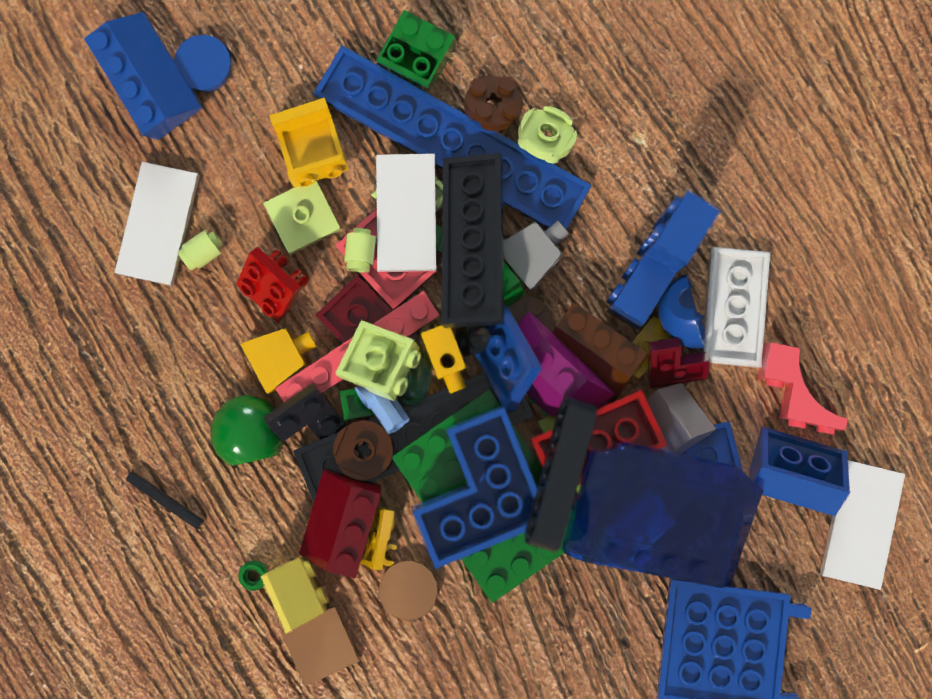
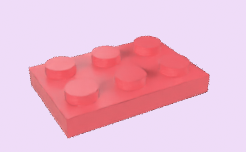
(391, 286)

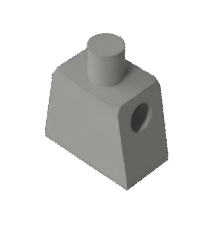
(534, 252)

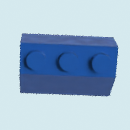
(800, 471)

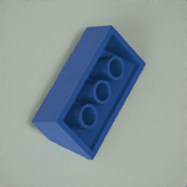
(143, 74)

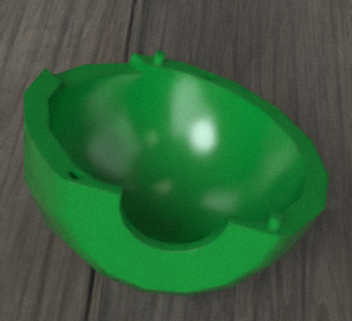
(241, 431)

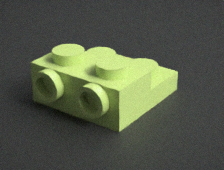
(379, 360)

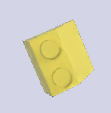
(295, 593)

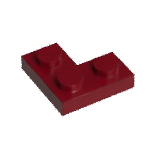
(670, 368)

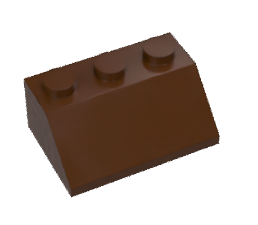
(600, 348)

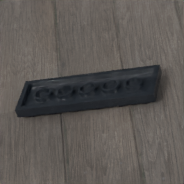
(472, 241)

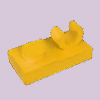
(378, 539)

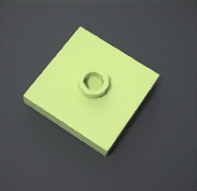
(302, 217)

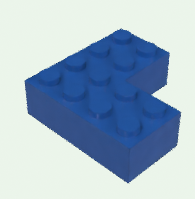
(662, 255)
(493, 502)

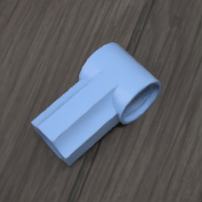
(387, 411)

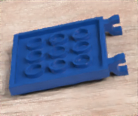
(724, 642)

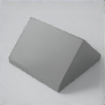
(679, 418)

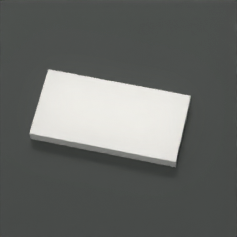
(406, 212)
(157, 223)
(736, 306)
(863, 527)

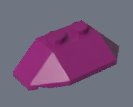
(561, 371)

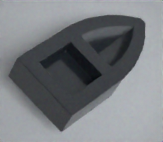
(472, 340)

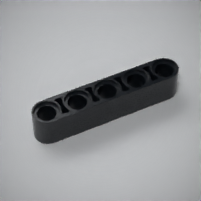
(560, 474)

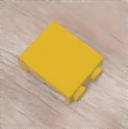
(309, 143)

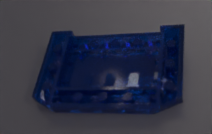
(662, 514)

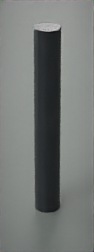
(165, 500)

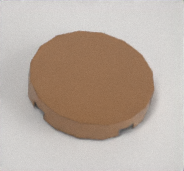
(408, 590)

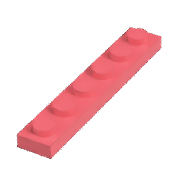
(403, 320)

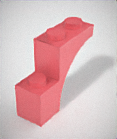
(798, 406)

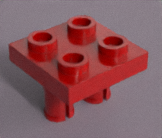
(269, 284)

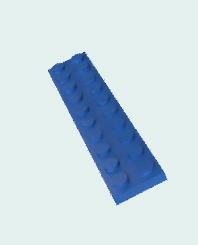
(433, 127)

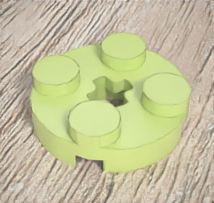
(542, 146)

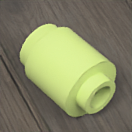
(200, 250)
(359, 250)

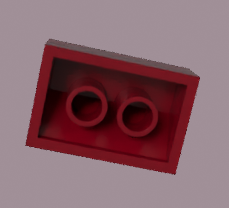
(340, 523)

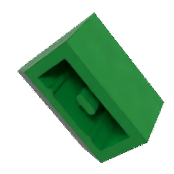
(417, 49)

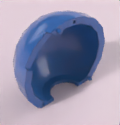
(679, 313)

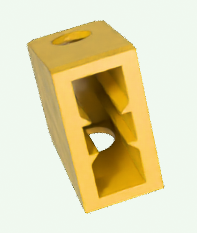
(441, 343)
(278, 356)

